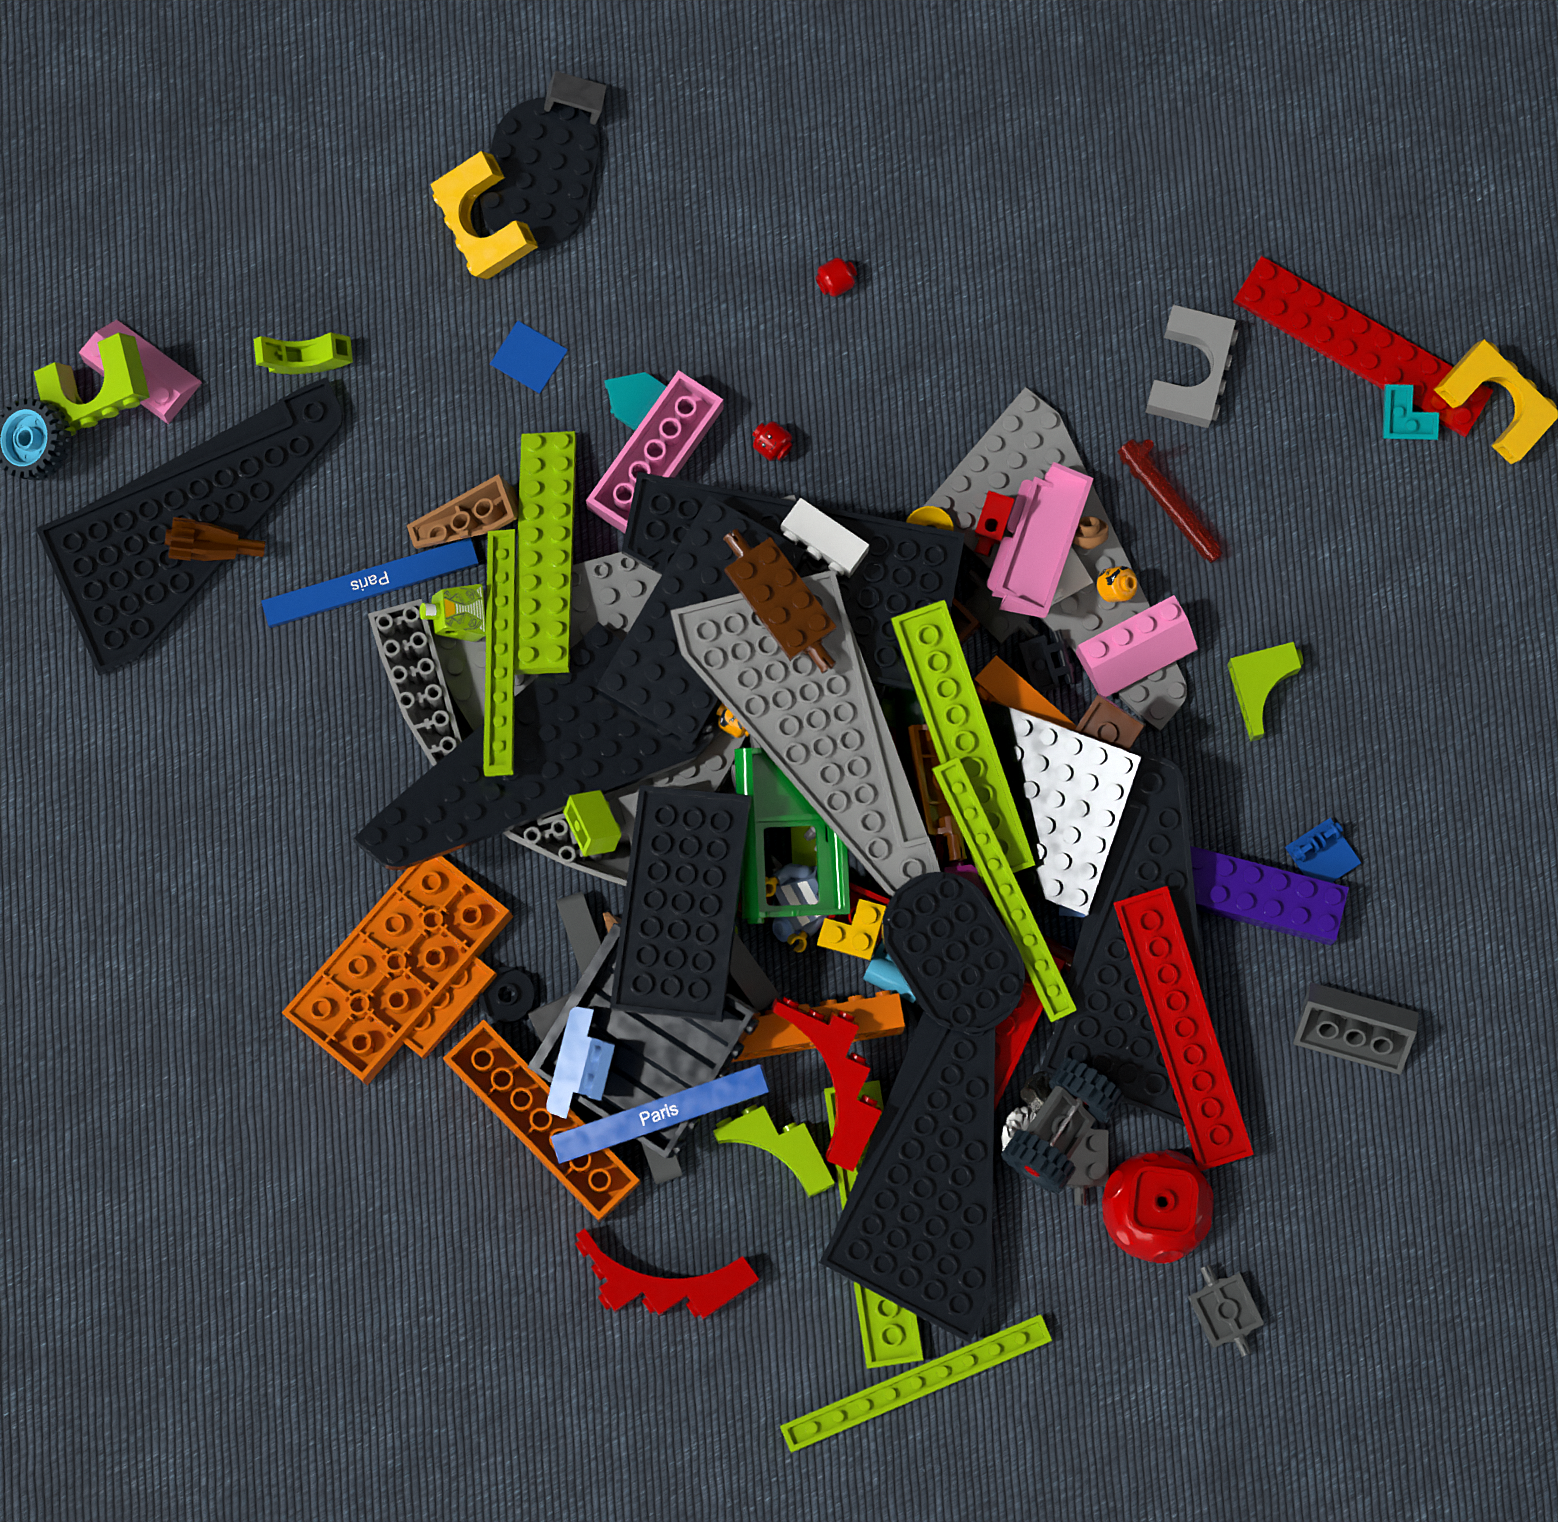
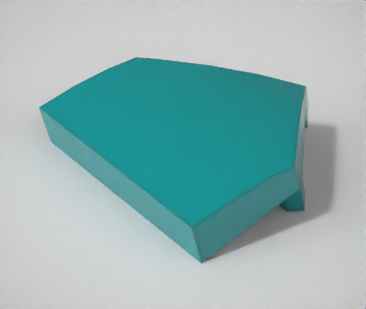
(633, 397)

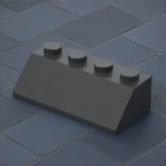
(1356, 1028)

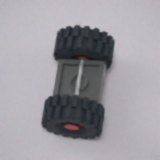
(1061, 1124)

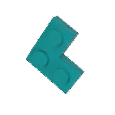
(1400, 421)

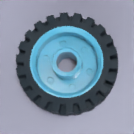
(32, 439)

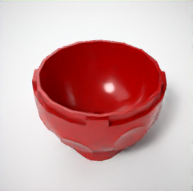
(1140, 1223)

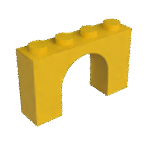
(456, 195)
(1532, 410)

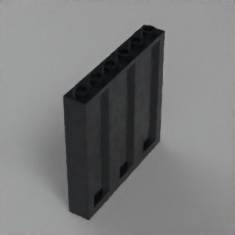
(651, 1052)

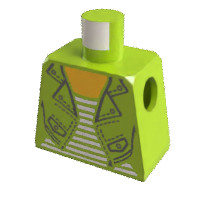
(457, 612)

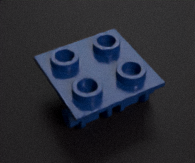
(1323, 852)

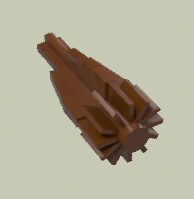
(207, 542)

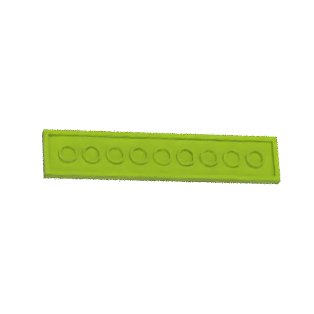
(545, 553)
(958, 720)
(887, 1329)

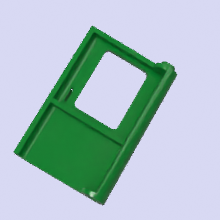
(780, 804)

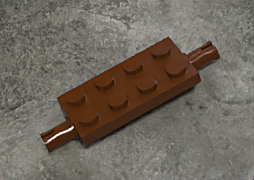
(780, 599)
(933, 806)

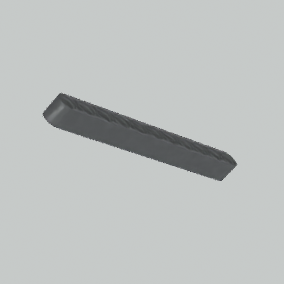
(585, 945)

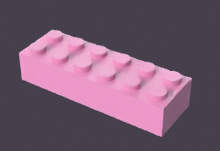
(657, 446)

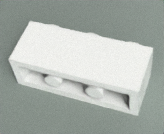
(824, 538)

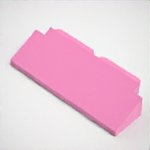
(1042, 531)

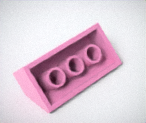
(166, 381)
(1137, 647)

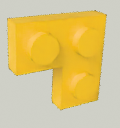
(857, 938)

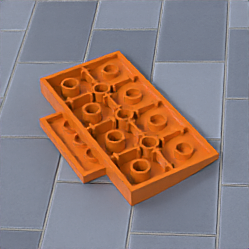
(403, 970)

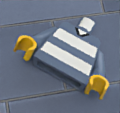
(797, 886)

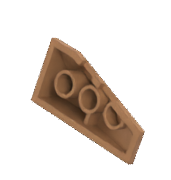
(468, 515)

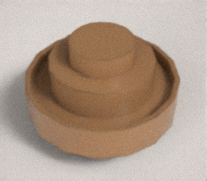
(1090, 532)

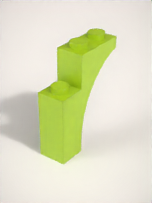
(792, 1147)

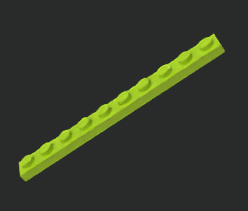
(500, 653)
(1004, 888)
(915, 1383)

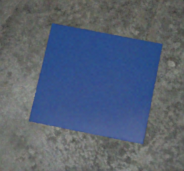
(528, 357)

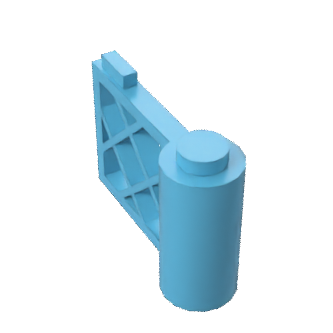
(885, 975)

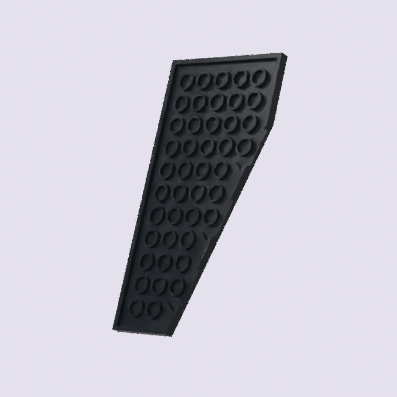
(900, 573)

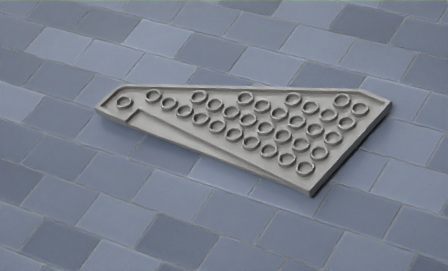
(1024, 447)
(815, 726)

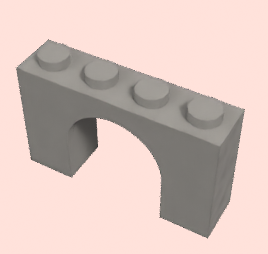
(1212, 336)

